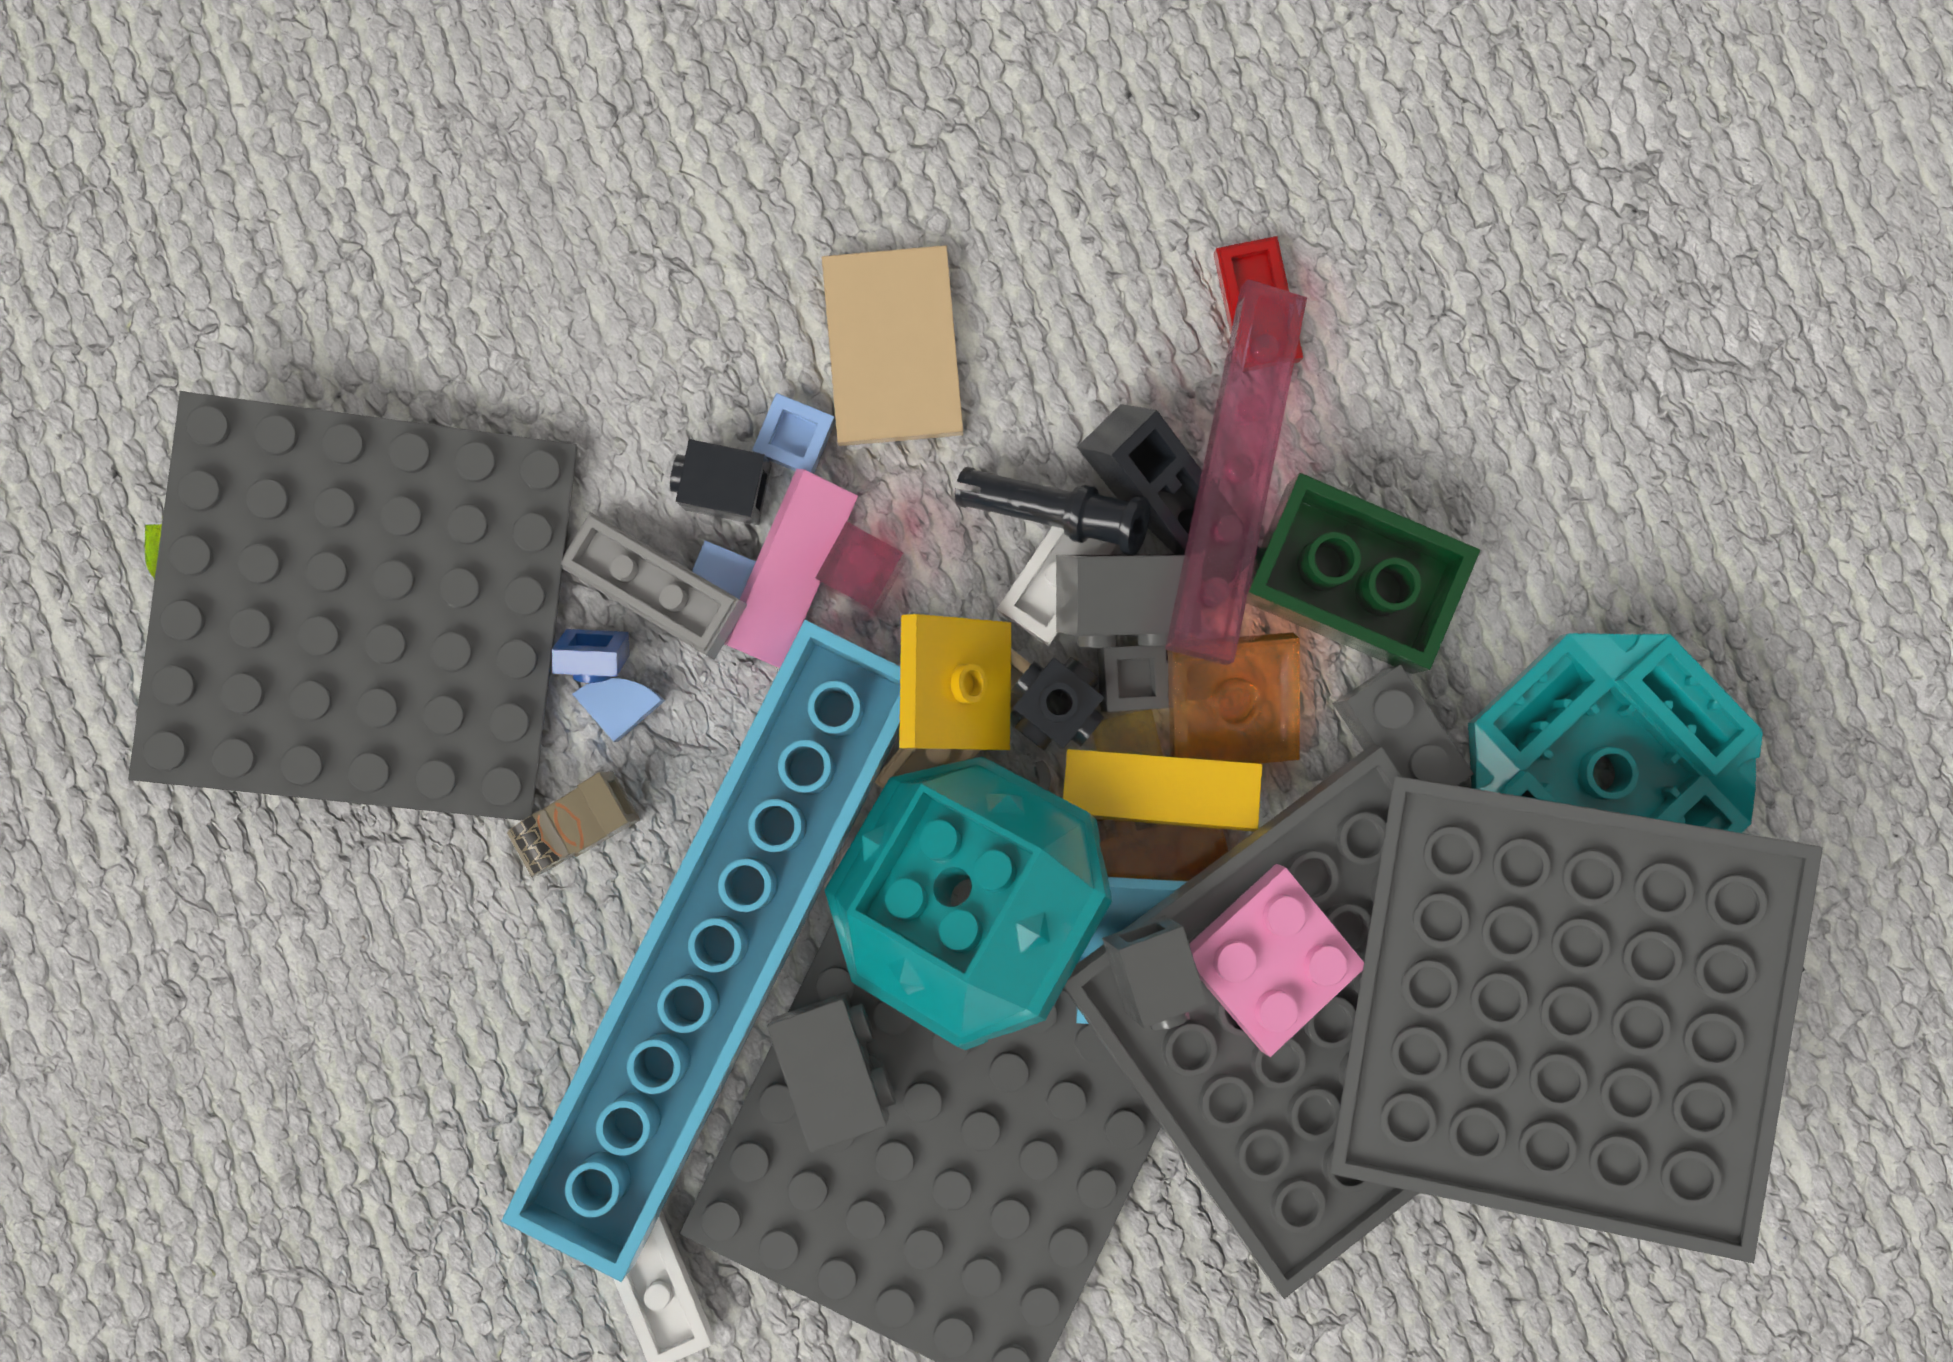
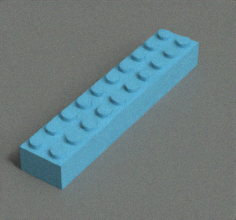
(711, 954)

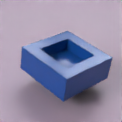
(590, 654)

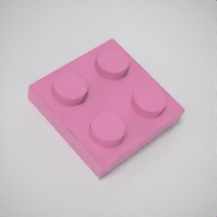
(1274, 959)

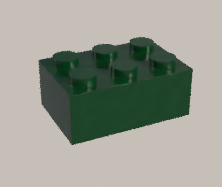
(1360, 574)

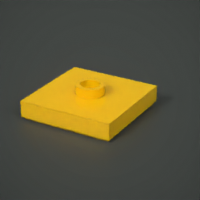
(954, 683)

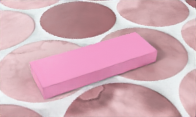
(787, 565)

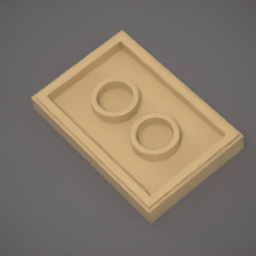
(892, 345)

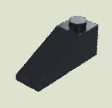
(1144, 458)

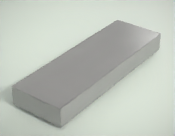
(652, 585)

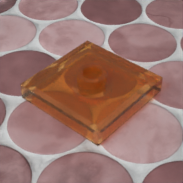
(1238, 708)

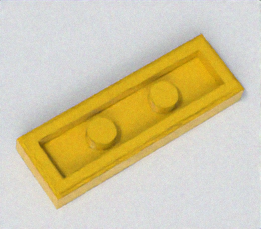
(1164, 789)

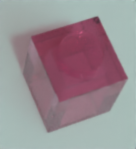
(861, 568)

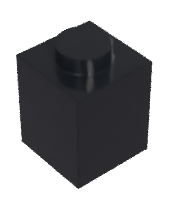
(721, 481)

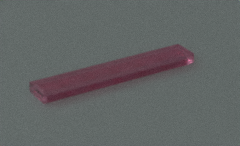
(1236, 474)

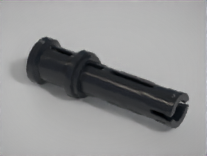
(1079, 512)

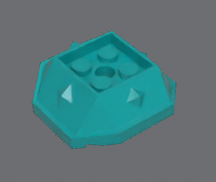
(1643, 704)
(1016, 936)

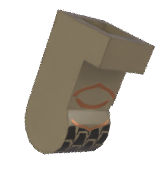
(573, 823)

